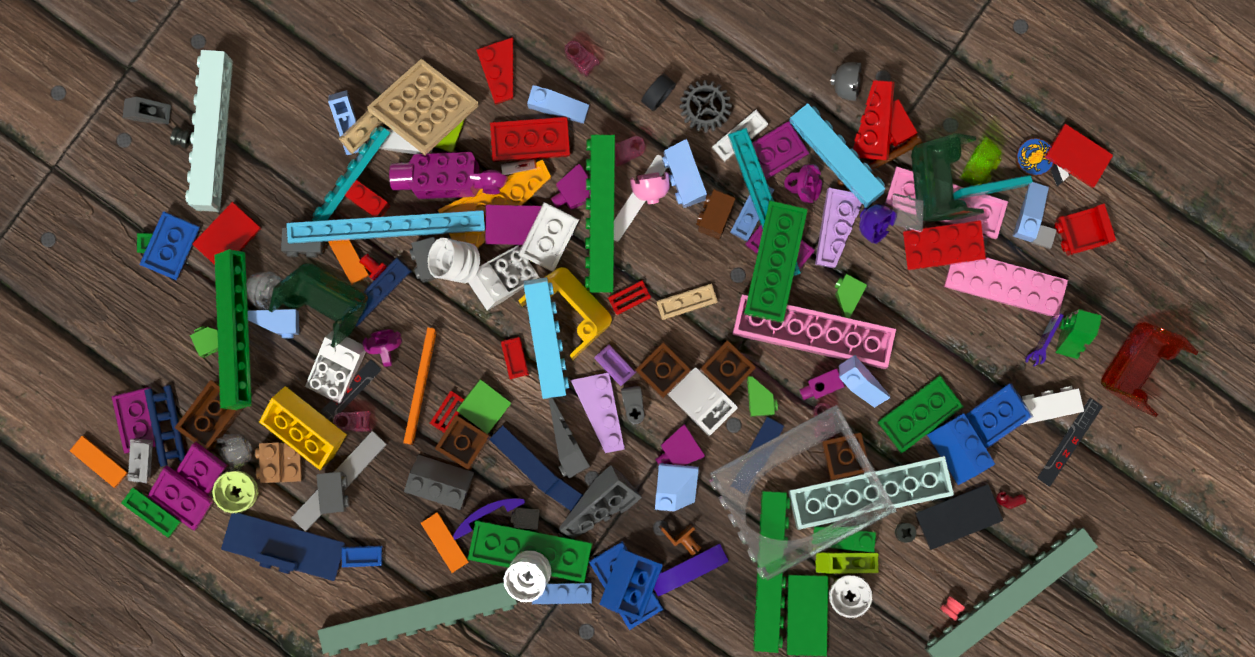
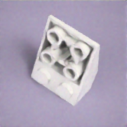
(502, 277)
(335, 367)
(702, 401)

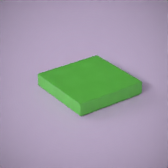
(483, 406)

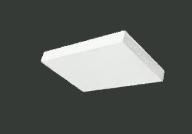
(548, 237)

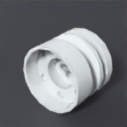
(453, 260)
(523, 585)
(860, 602)

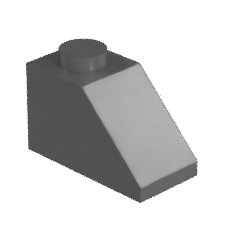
(146, 110)

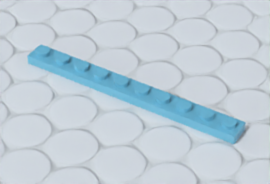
(385, 227)

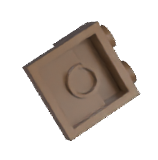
(278, 463)

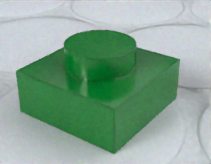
(142, 241)

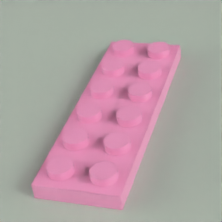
(994, 208)
(1008, 285)

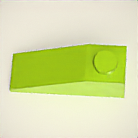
(847, 563)

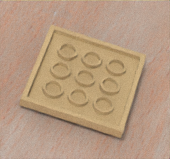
(423, 106)

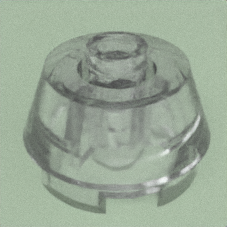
(260, 288)
(235, 451)

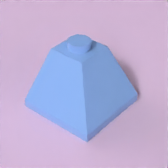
(675, 486)

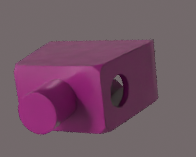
(572, 189)
(831, 384)
(680, 449)

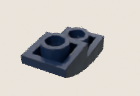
(564, 494)

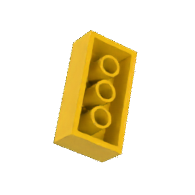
(302, 428)

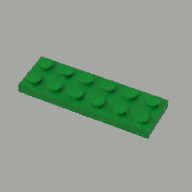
(775, 261)
(501, 544)

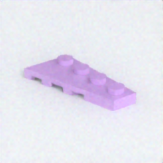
(837, 221)
(599, 404)

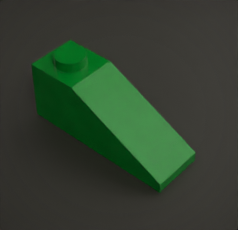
(858, 541)

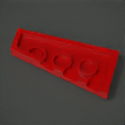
(875, 128)

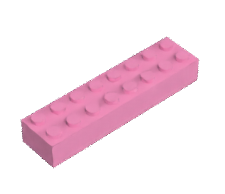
(820, 334)

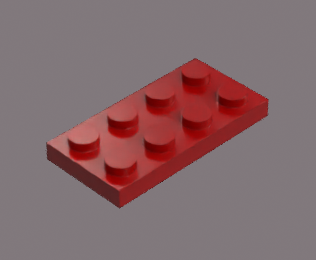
(530, 139)
(944, 245)

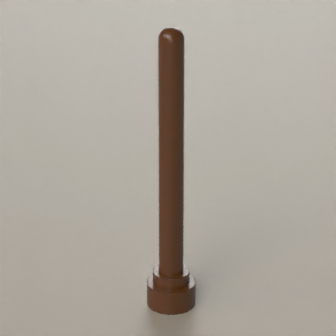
(915, 140)

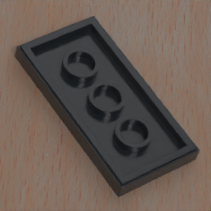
(959, 517)

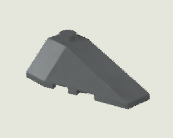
(569, 453)
(604, 497)

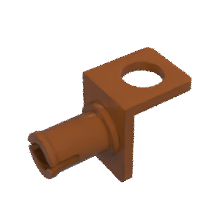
(684, 538)

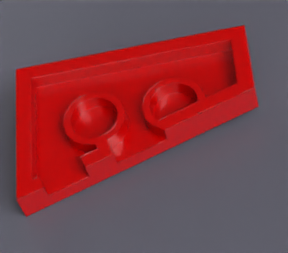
(498, 69)

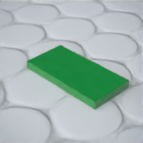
(920, 414)
(807, 615)

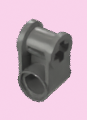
(632, 401)

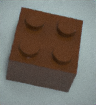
(716, 214)
(727, 368)
(663, 370)
(462, 442)
(840, 459)

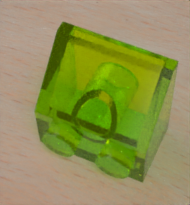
(981, 163)

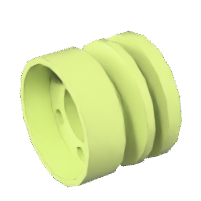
(225, 486)

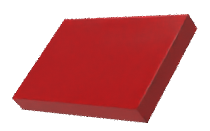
(1078, 156)
(228, 231)

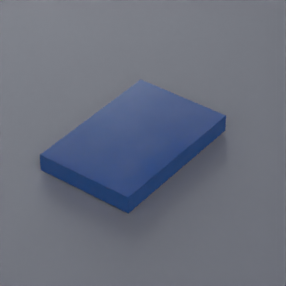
(169, 245)
(998, 415)

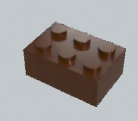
(205, 419)

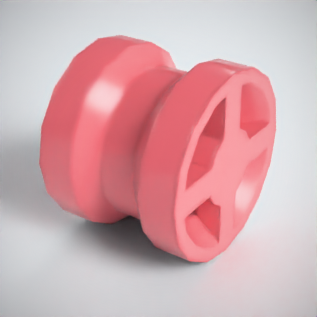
(952, 608)

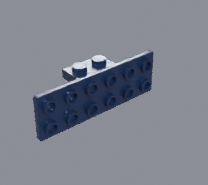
(283, 547)

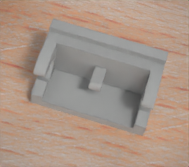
(140, 460)

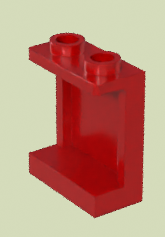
(1085, 230)

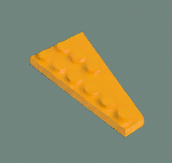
(517, 191)

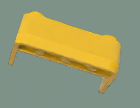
(595, 316)

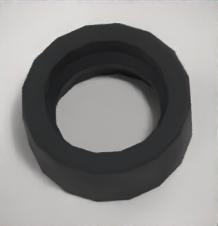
(658, 92)

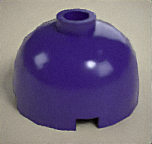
(875, 222)

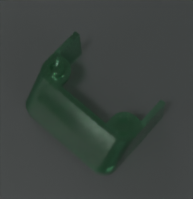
(934, 178)
(324, 294)

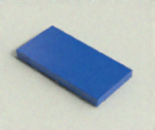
(603, 567)

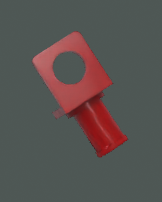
(372, 266)

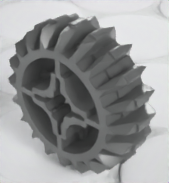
(715, 92)

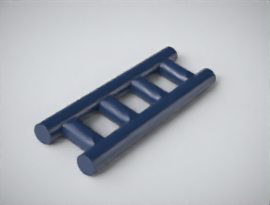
(155, 418)

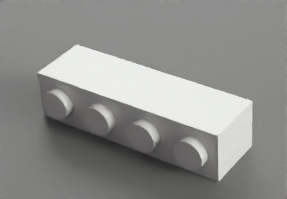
(1053, 405)

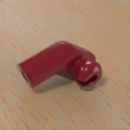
(1010, 502)

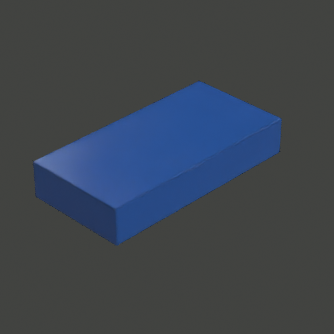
(361, 556)

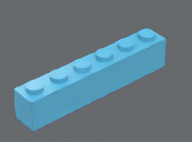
(837, 155)
(544, 337)

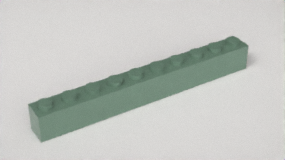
(1013, 595)
(415, 617)

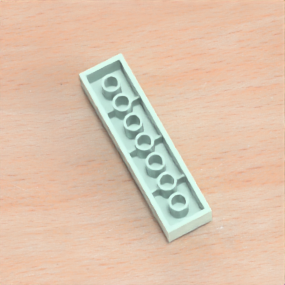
(209, 131)
(842, 497)

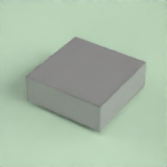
(1045, 237)

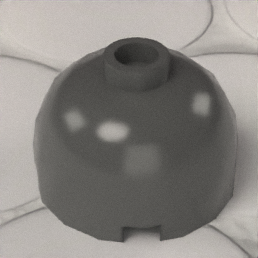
(847, 80)

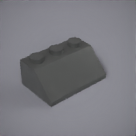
(439, 482)

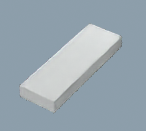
(754, 123)

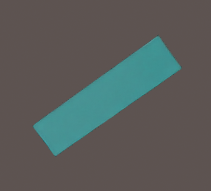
(992, 187)

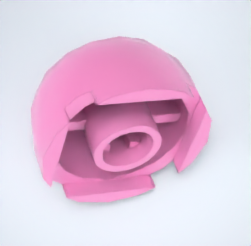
(650, 187)

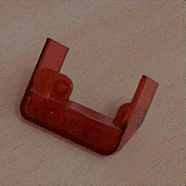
(1137, 361)

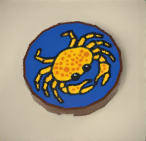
(1031, 157)

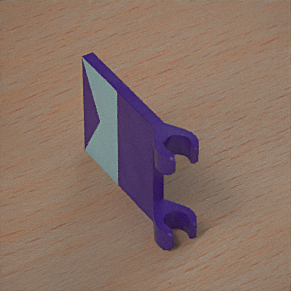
(1045, 340)

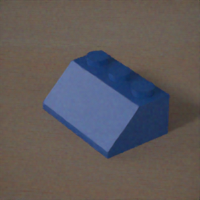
(962, 449)
(630, 584)

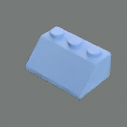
(684, 174)

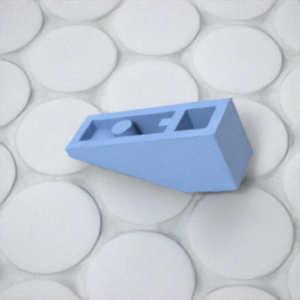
(557, 104)
(342, 113)
(1031, 212)
(280, 321)
(862, 382)

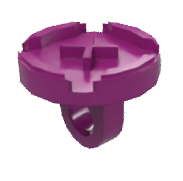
(808, 183)
(382, 343)

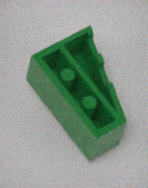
(1076, 331)

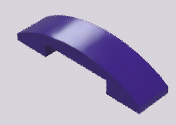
(466, 527)
(690, 569)

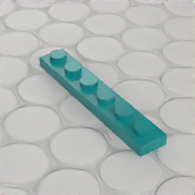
(354, 168)

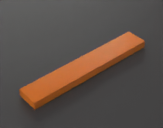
(420, 386)

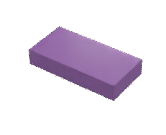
(614, 365)

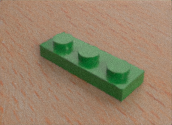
(151, 512)

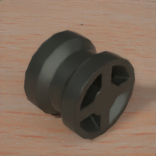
(180, 137)
(902, 533)

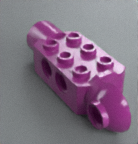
(445, 176)

